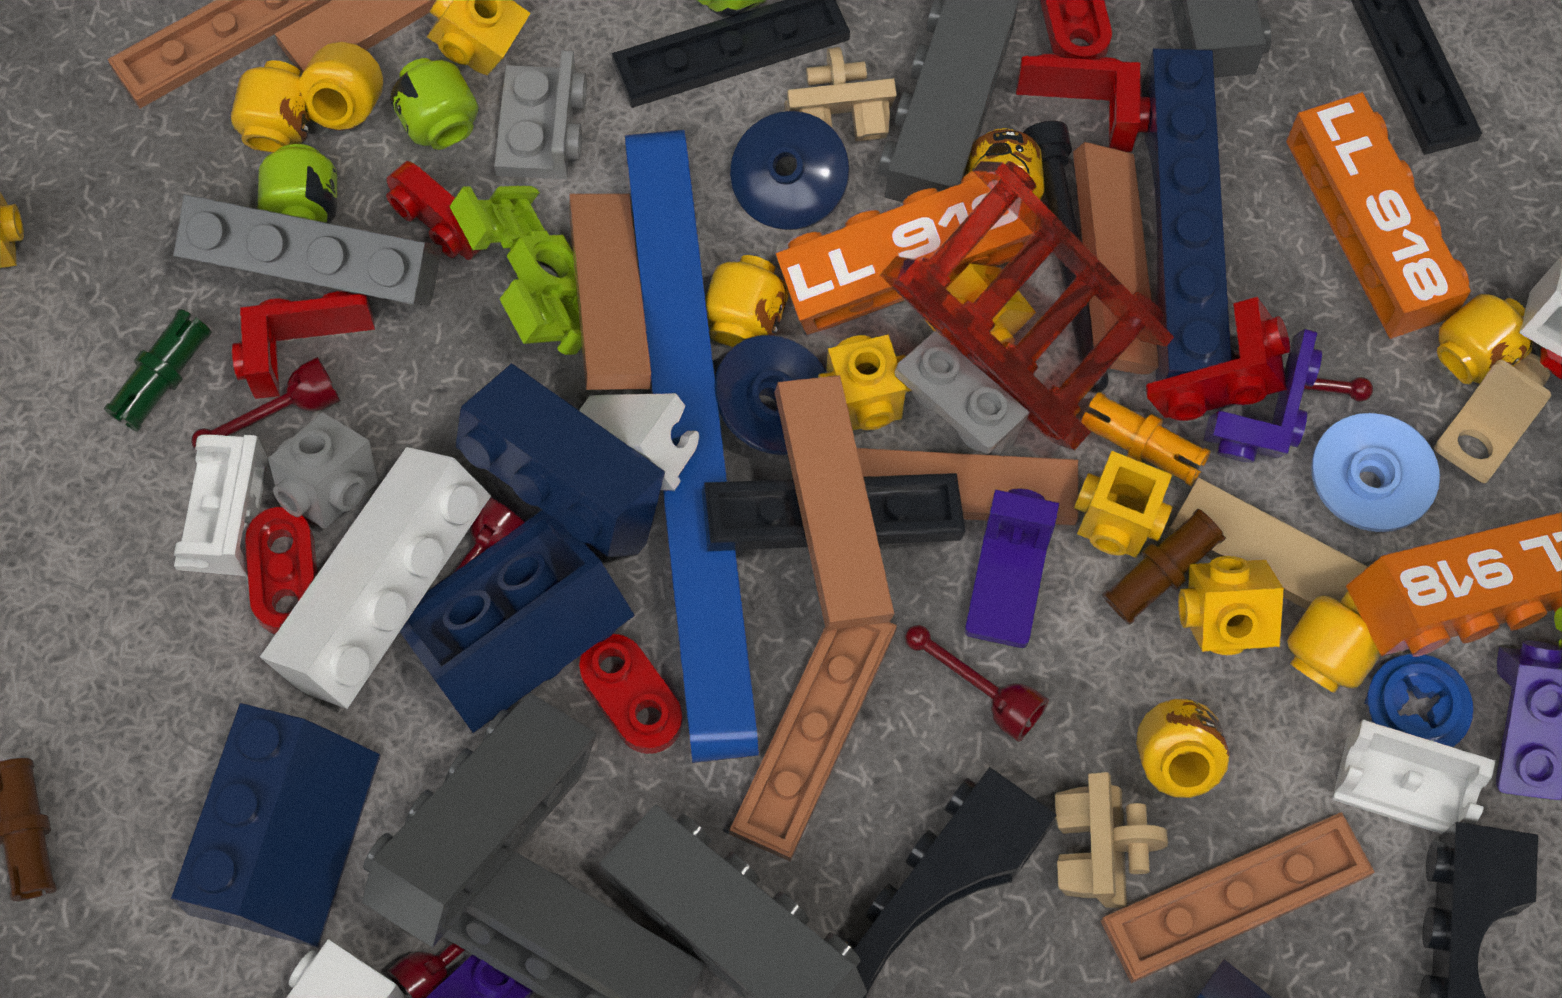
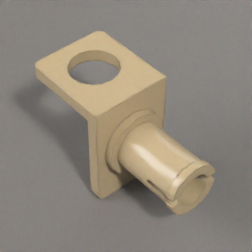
(1497, 415)

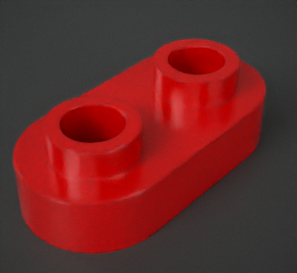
(1075, 20)
(420, 196)
(278, 574)
(628, 692)

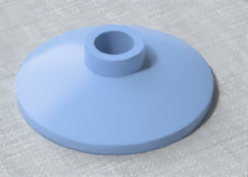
(1389, 450)

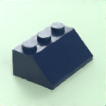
(561, 462)
(514, 618)
(276, 827)

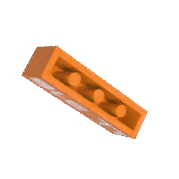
(1378, 215)
(839, 272)
(1462, 587)

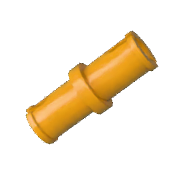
(1145, 438)

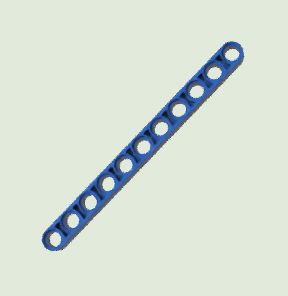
(682, 363)

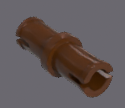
(1164, 566)
(24, 831)

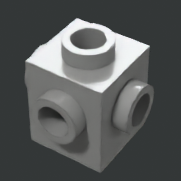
(322, 470)

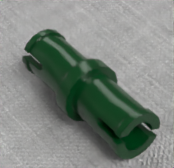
(158, 370)

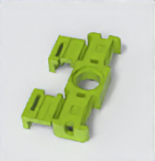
(537, 303)

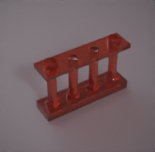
(969, 325)

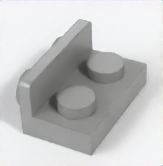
(537, 120)
(962, 395)

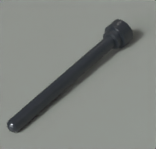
(1055, 148)

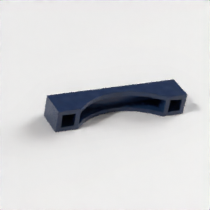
(1188, 210)

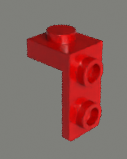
(1095, 80)
(282, 319)
(1239, 381)

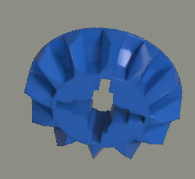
(1425, 677)

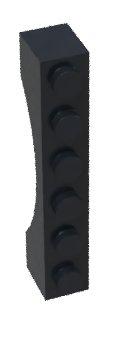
(980, 848)

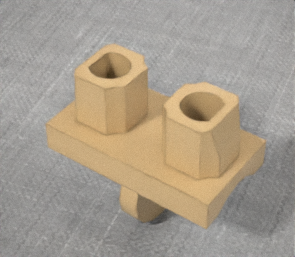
(866, 100)
(1100, 812)

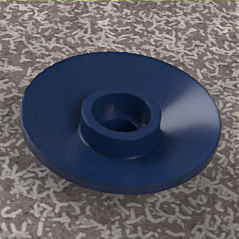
(810, 190)
(754, 370)

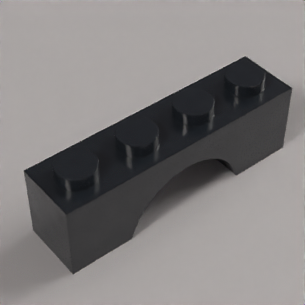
(1479, 880)

